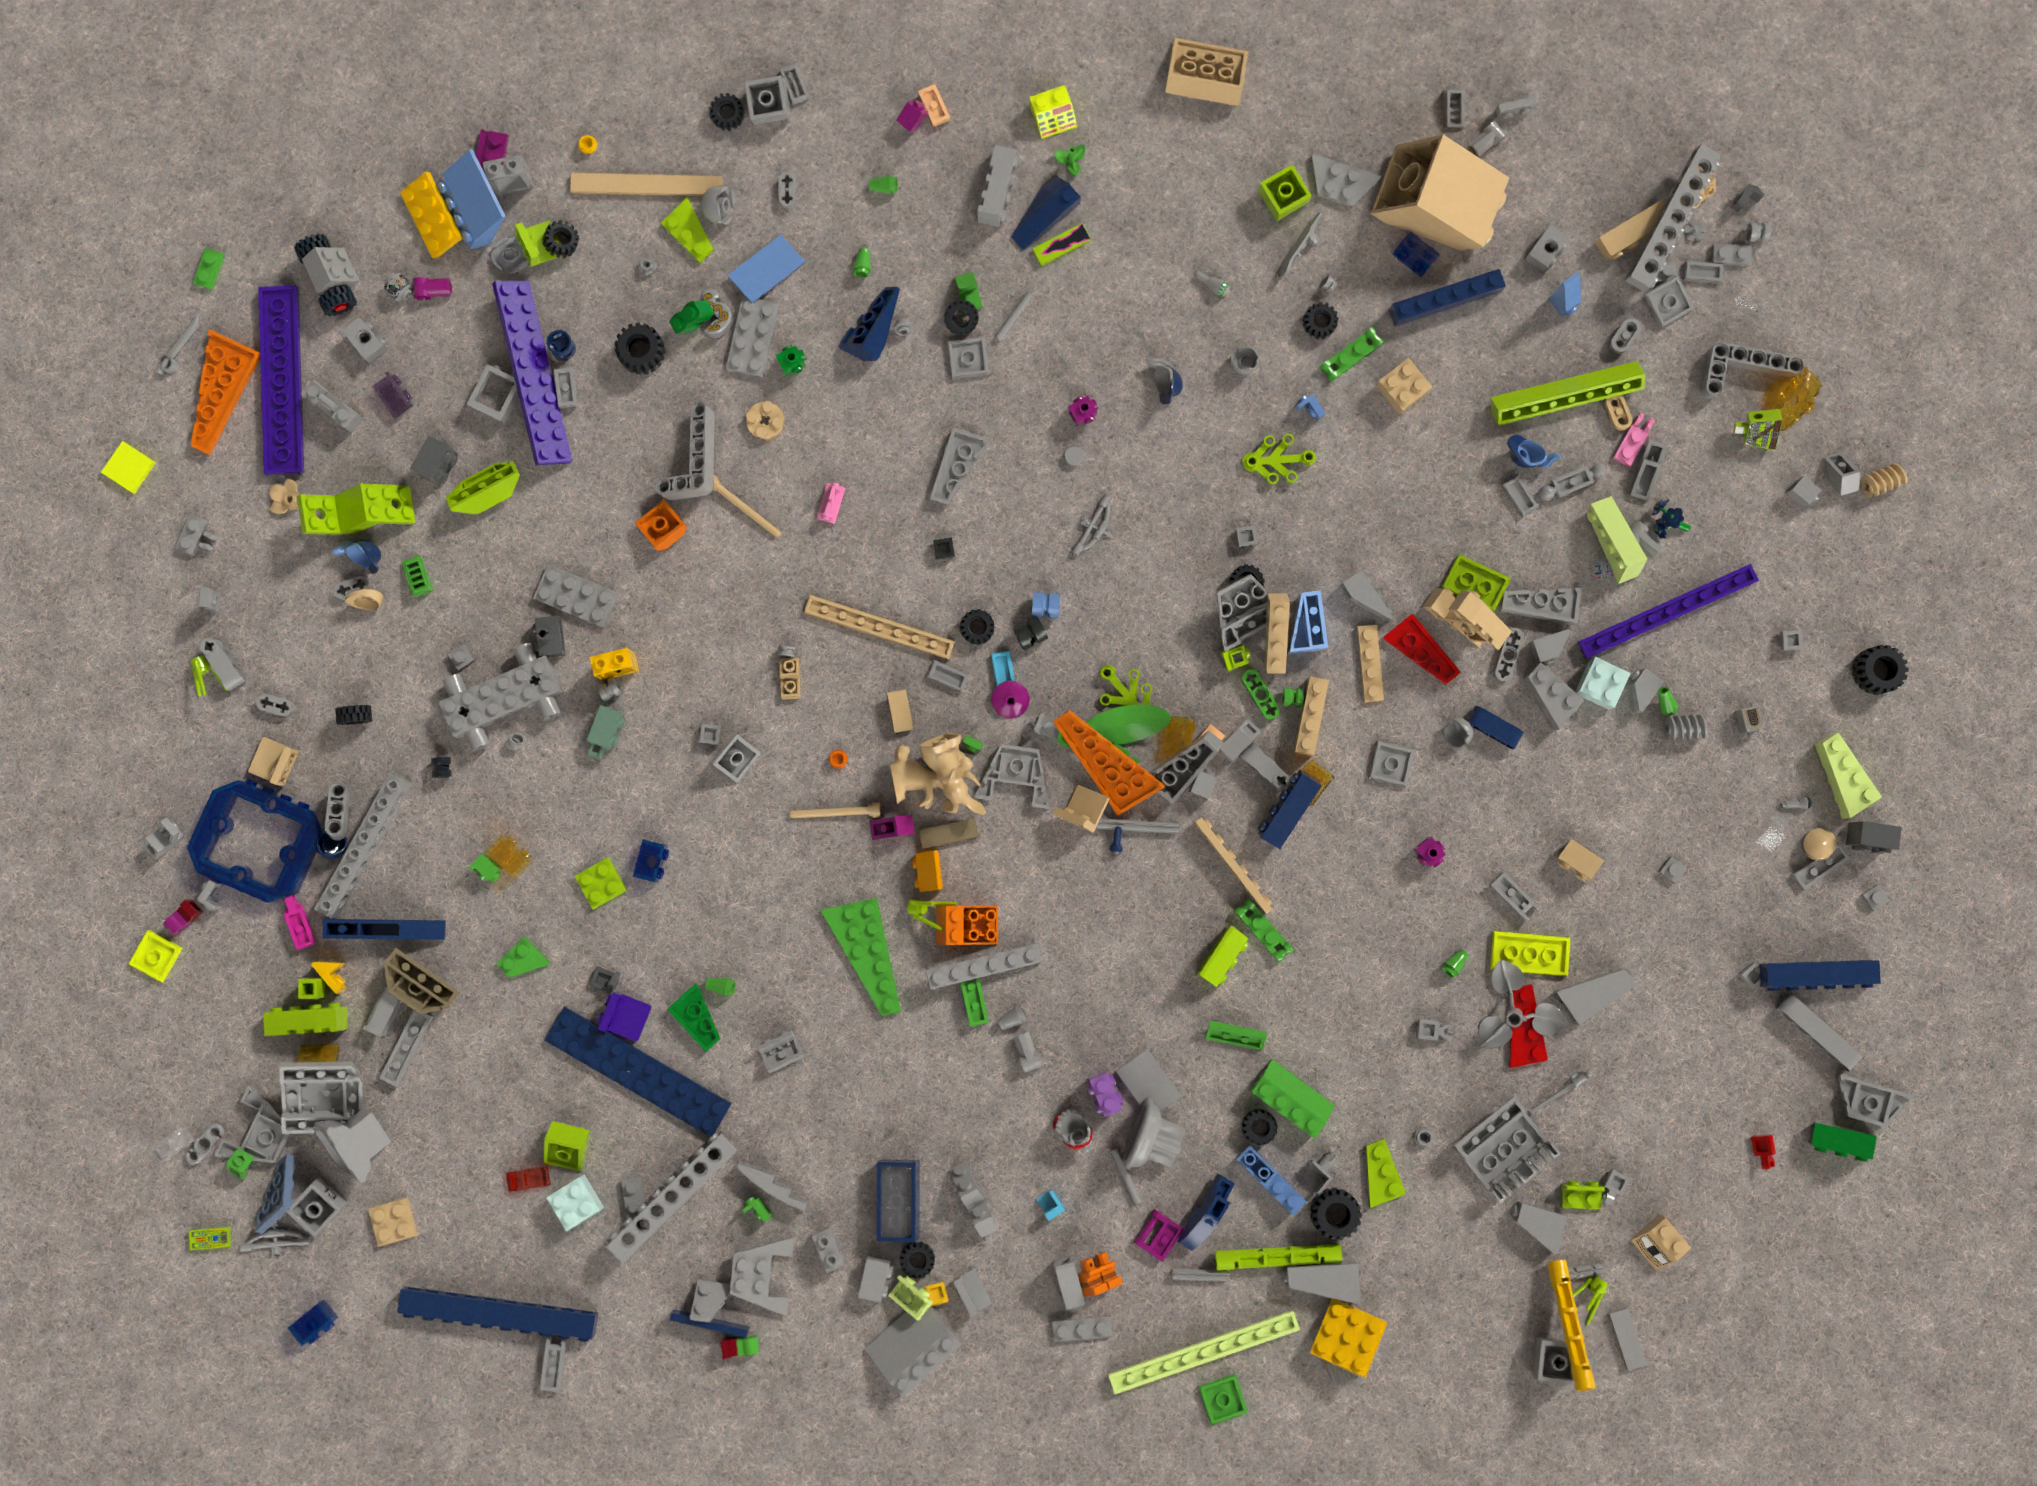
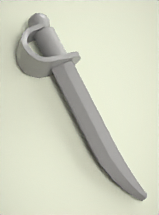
(169, 359)
(1576, 1078)

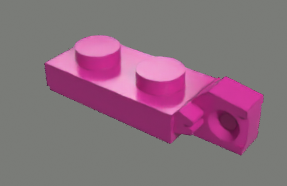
(298, 924)

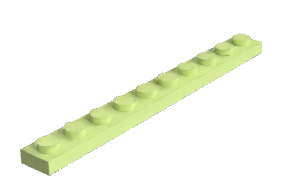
(1204, 1351)

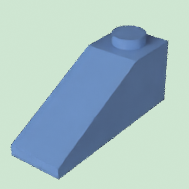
(1567, 296)

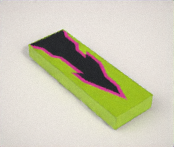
(1061, 244)

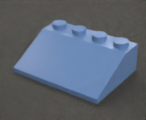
(471, 201)

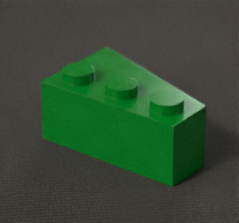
(1843, 1142)

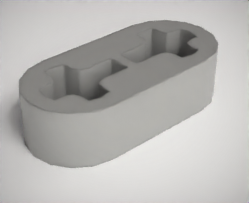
(791, 190)
(351, 583)
(273, 709)

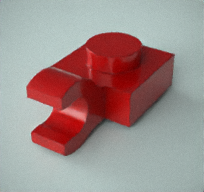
(1764, 1147)

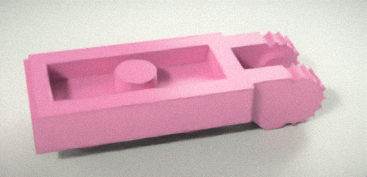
(1633, 441)

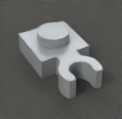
(1430, 1030)

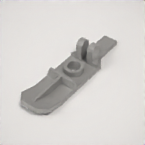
(1309, 236)

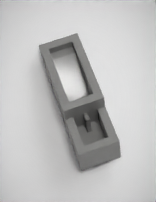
(1648, 469)

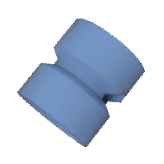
(1045, 605)

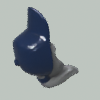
(1166, 379)

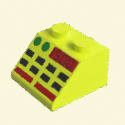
(1052, 111)

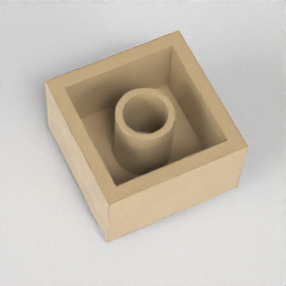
(1403, 386)

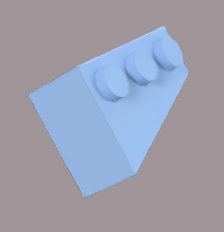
(1309, 625)

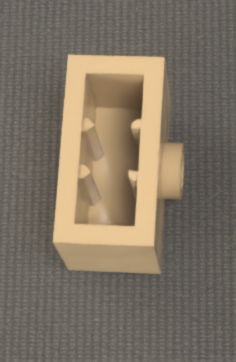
(1580, 861)

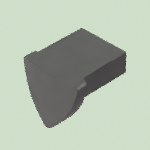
(605, 979)

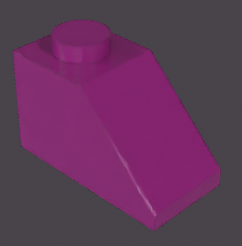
(892, 827)

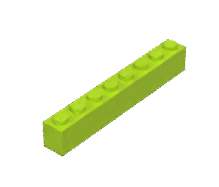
(1567, 393)

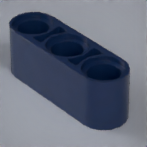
(1495, 727)

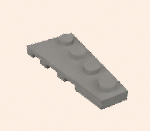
(957, 462)

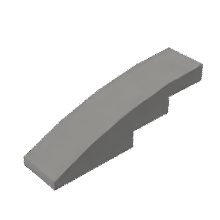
(766, 1181)

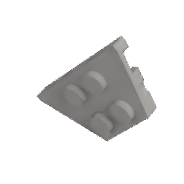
(1340, 181)
(1870, 1101)

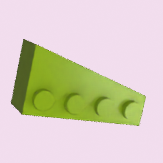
(305, 1020)

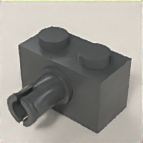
(549, 636)

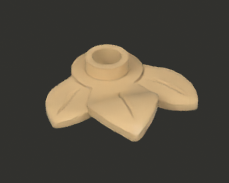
(282, 496)

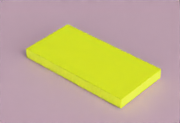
(1531, 952)

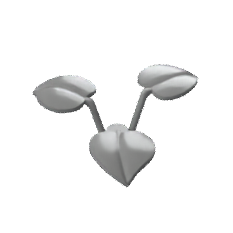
(1495, 1032)

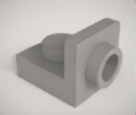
(1044, 726)

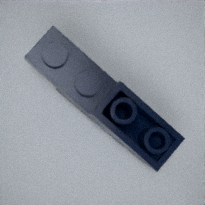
(1205, 1219)

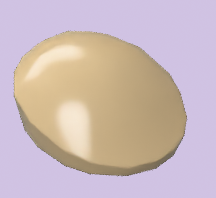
(365, 599)
(1819, 844)

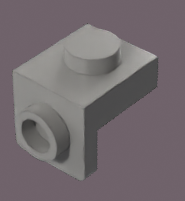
(207, 894)

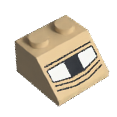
(1660, 1243)

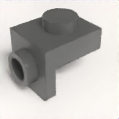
(1752, 192)

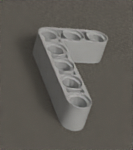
(1746, 362)
(697, 458)

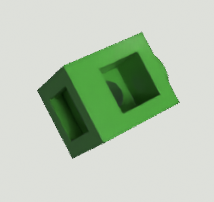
(486, 868)

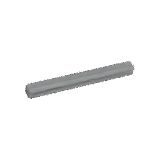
(1141, 826)

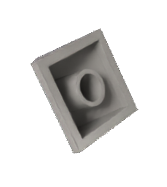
(736, 757)

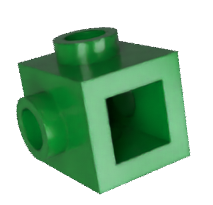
(787, 364)

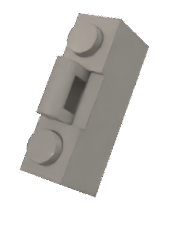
(332, 406)

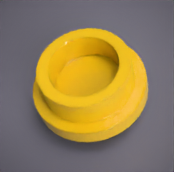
(587, 144)

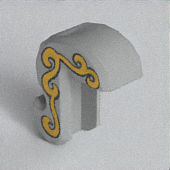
(722, 313)

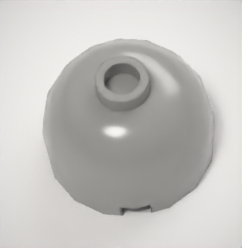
(717, 204)

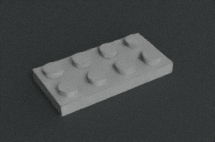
(752, 337)
(576, 596)

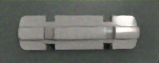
(1586, 1271)

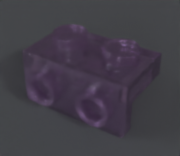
(393, 395)

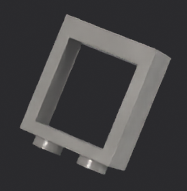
(500, 175)
(507, 407)

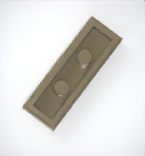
(948, 833)

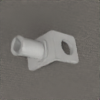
(1322, 1168)

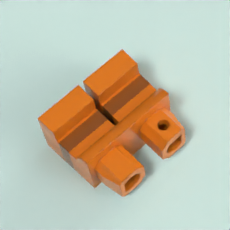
(1098, 1278)

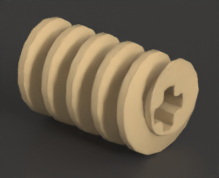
(1883, 479)

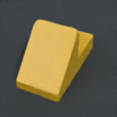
(327, 972)

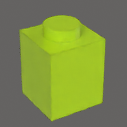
(311, 988)

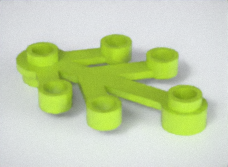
(1276, 460)
(1129, 697)

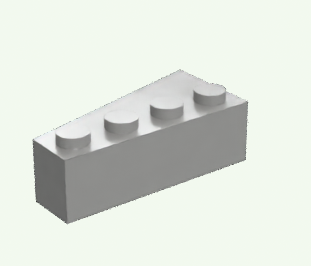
(1185, 765)

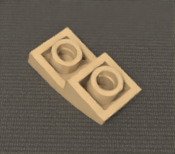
(790, 678)
(899, 710)

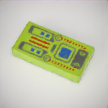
(209, 1238)

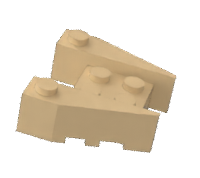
(1468, 616)

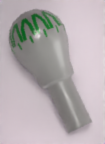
(1218, 286)

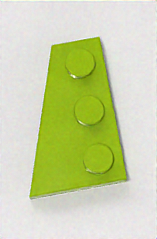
(688, 231)
(1383, 1177)

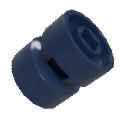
(561, 345)

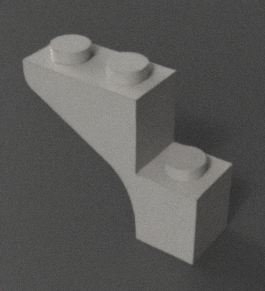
(973, 1199)

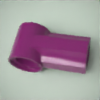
(427, 288)

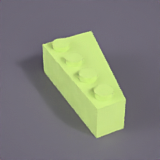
(1616, 540)
(1847, 778)

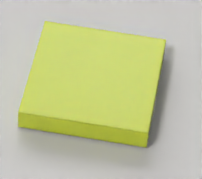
(128, 467)
(155, 956)

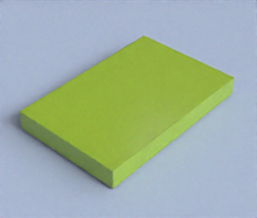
(1470, 575)

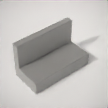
(972, 1292)

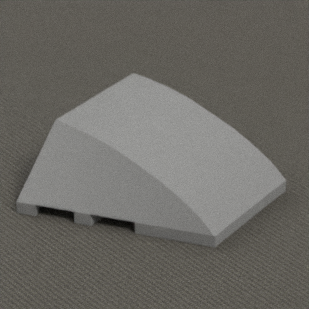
(1241, 610)

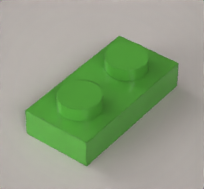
(209, 268)

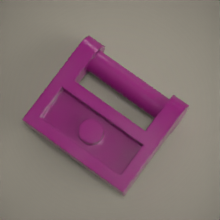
(1164, 1238)

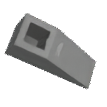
(1361, 592)

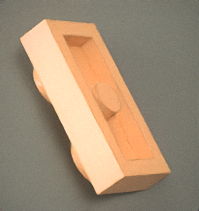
(934, 104)

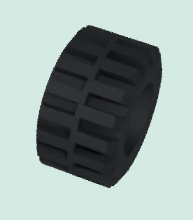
(634, 334)
(1895, 667)
(1346, 1227)

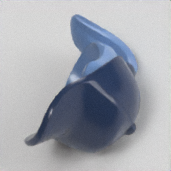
(1529, 454)
(361, 552)

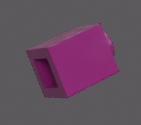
(912, 115)

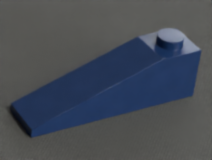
(1050, 206)
(872, 332)

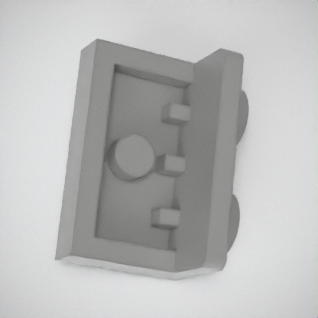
(781, 1051)

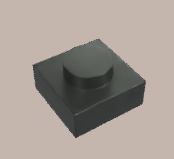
(943, 548)

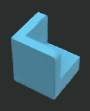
(1050, 1204)

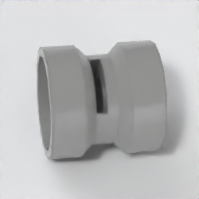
(1758, 232)
(609, 689)

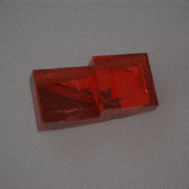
(528, 1178)

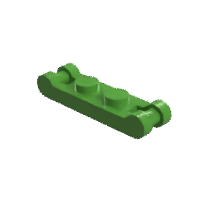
(1351, 354)
(1263, 930)

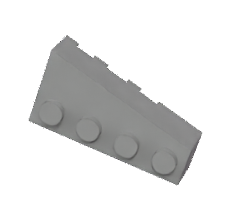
(997, 186)

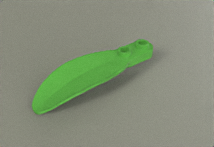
(1127, 723)

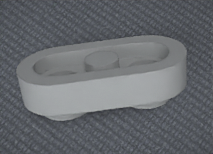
(1625, 337)

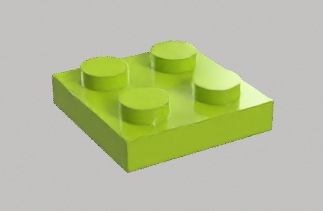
(601, 883)

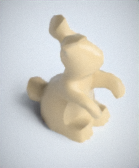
(942, 756)
(912, 775)

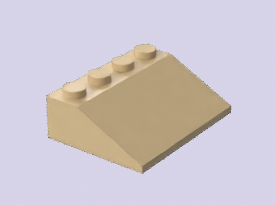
(1206, 72)

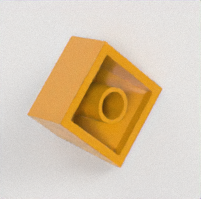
(928, 871)

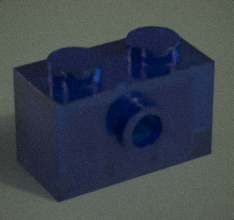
(313, 1322)

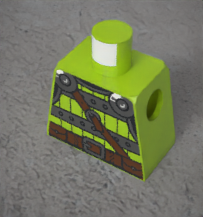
(1761, 428)

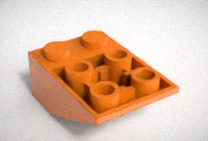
(967, 925)

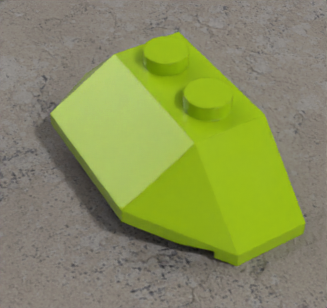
(484, 488)

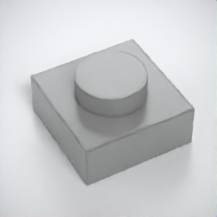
(1246, 536)
(1791, 640)
(461, 657)
(710, 734)
(1672, 870)
(1875, 897)
(1751, 976)

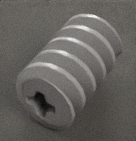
(1685, 725)

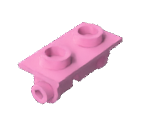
(831, 502)

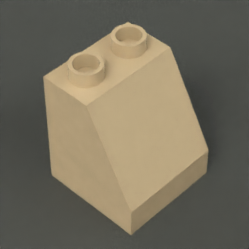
(1441, 193)

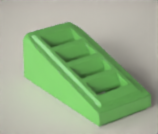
(416, 592)

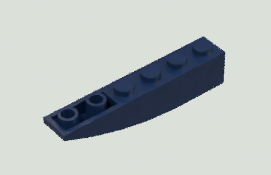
(383, 929)

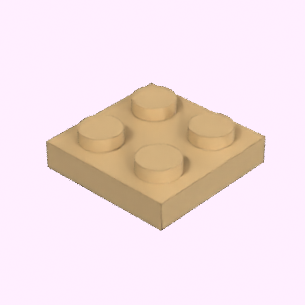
(392, 1221)

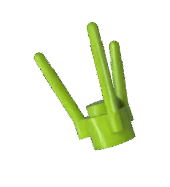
(200, 667)
(919, 907)
(1598, 1288)

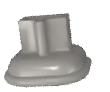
(1152, 1138)
(353, 1143)

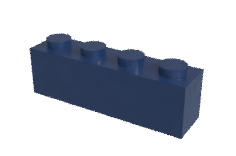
(1289, 809)

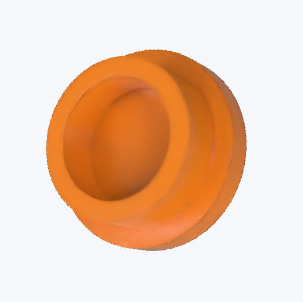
(838, 759)

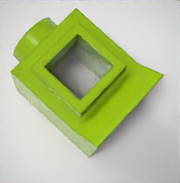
(1235, 657)

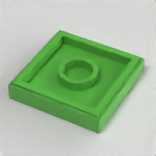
(1223, 1399)

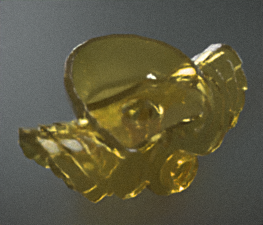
(1783, 391)

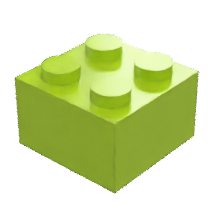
(1284, 192)

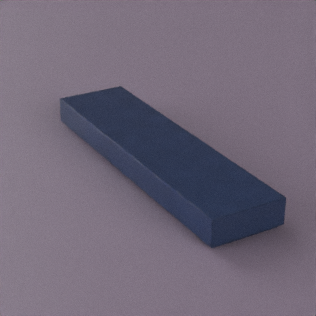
(715, 1324)

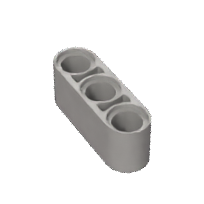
(334, 802)

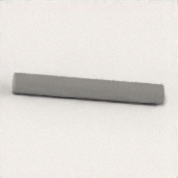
(1014, 315)
(1125, 1176)

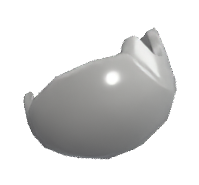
(1249, 358)
(1460, 738)

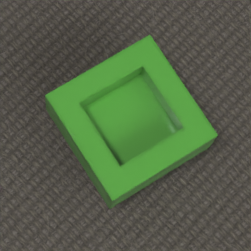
(972, 744)

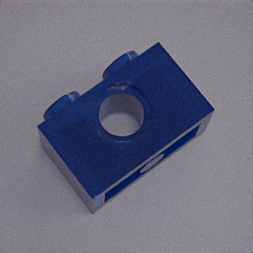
(642, 869)

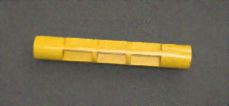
(1574, 1339)

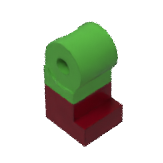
(739, 1346)

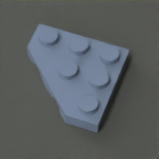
(277, 1195)

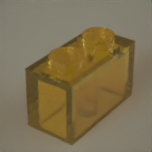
(509, 856)

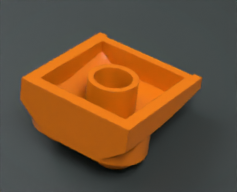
(661, 526)

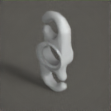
(201, 1153)

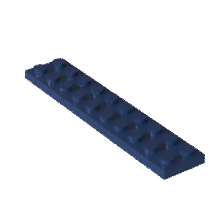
(638, 1072)

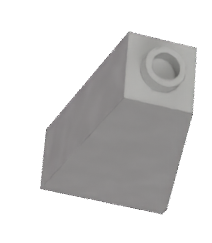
(1592, 995)
(1328, 1280)

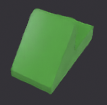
(968, 289)

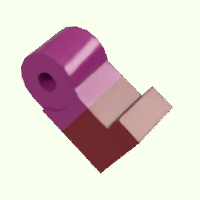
(182, 917)

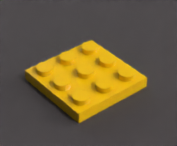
(1348, 1338)

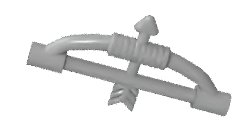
(1100, 530)
(250, 1246)

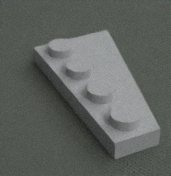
(1551, 605)

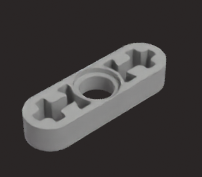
(1498, 667)

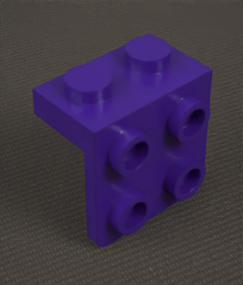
(624, 1016)

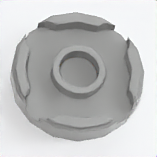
(513, 260)

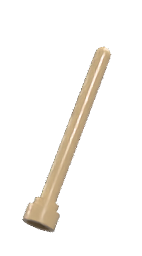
(745, 508)
(873, 810)

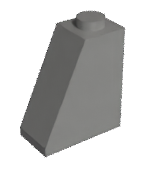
(1541, 1224)
(1069, 1283)

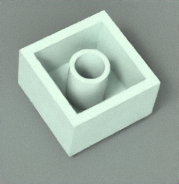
(1602, 683)
(575, 1202)

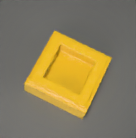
(937, 1293)

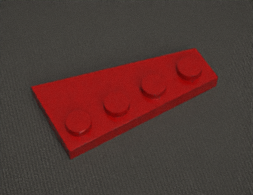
(1420, 647)
(1526, 1043)

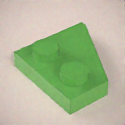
(522, 959)

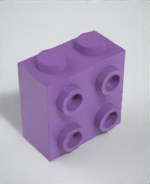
(1102, 1087)

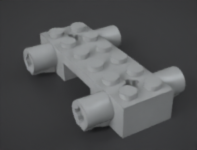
(501, 696)

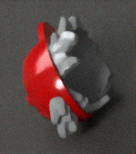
(1074, 1130)

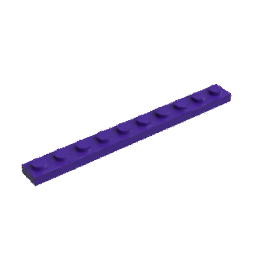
(1667, 611)

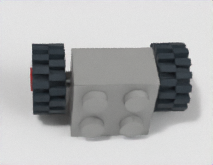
(330, 273)

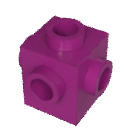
(1080, 416)
(1423, 852)

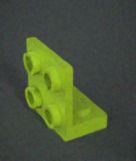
(532, 241)

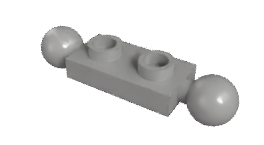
(1572, 482)

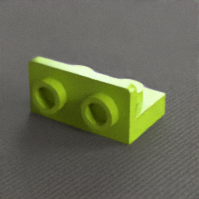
(1581, 1195)

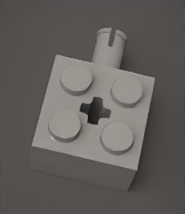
(1543, 1365)

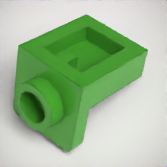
(239, 1163)
(761, 1210)

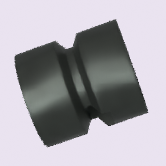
(1030, 633)

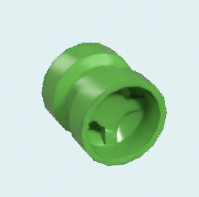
(1293, 697)

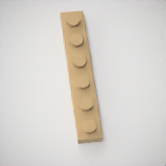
(1239, 871)

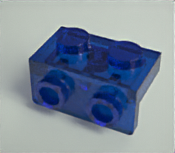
(1415, 254)

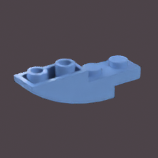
(1271, 1180)

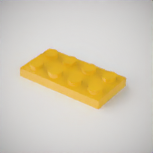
(431, 215)

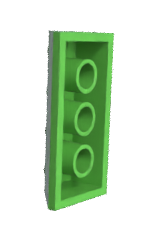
(1292, 1098)

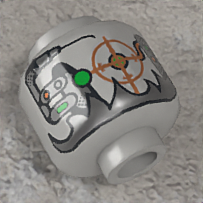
(398, 286)

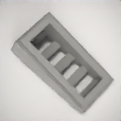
(1461, 101)

